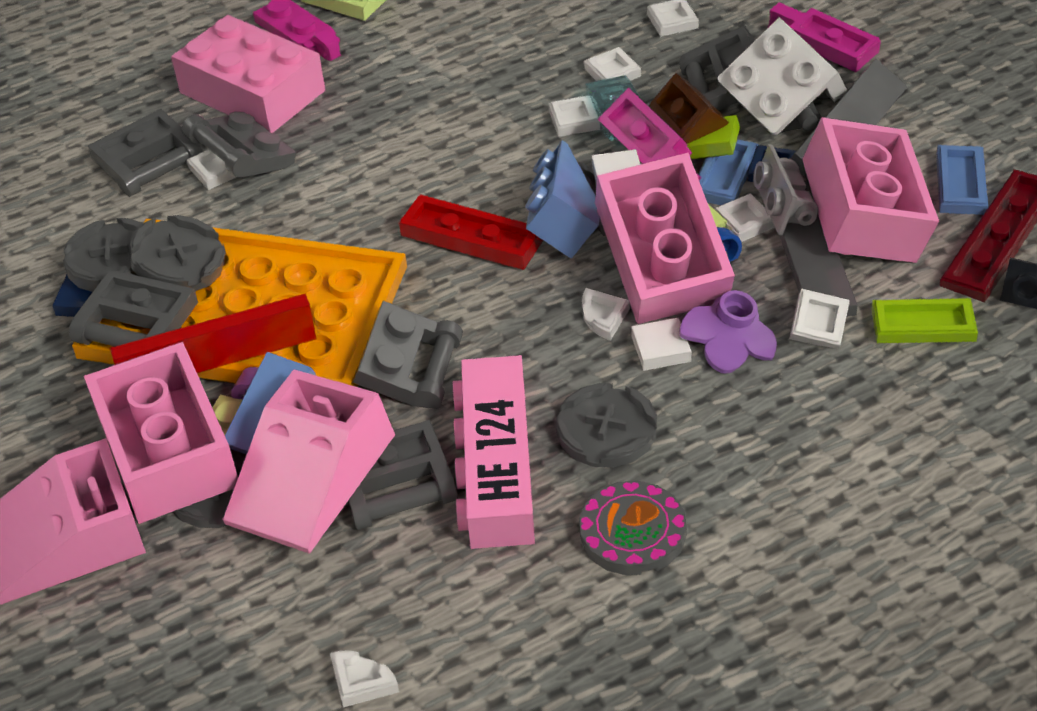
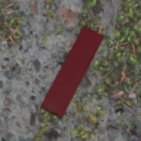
(994, 239)

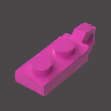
(298, 26)
(829, 36)
(642, 129)

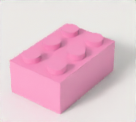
(249, 72)
(869, 191)
(663, 237)
(162, 432)

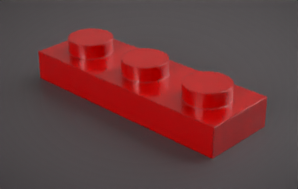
(470, 231)

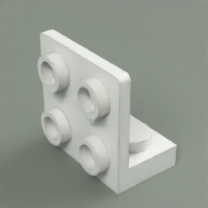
(780, 77)

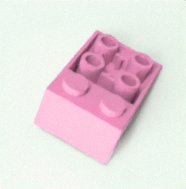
(307, 459)
(65, 522)

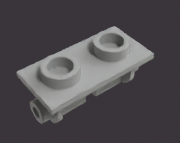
(783, 191)

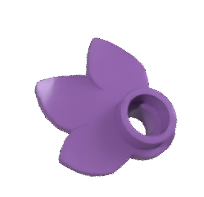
(729, 331)

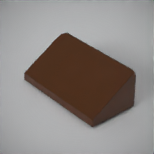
(686, 110)

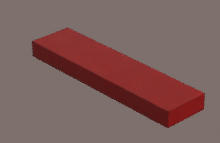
(233, 335)

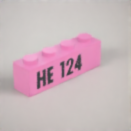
(496, 453)

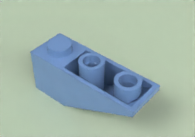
(561, 202)

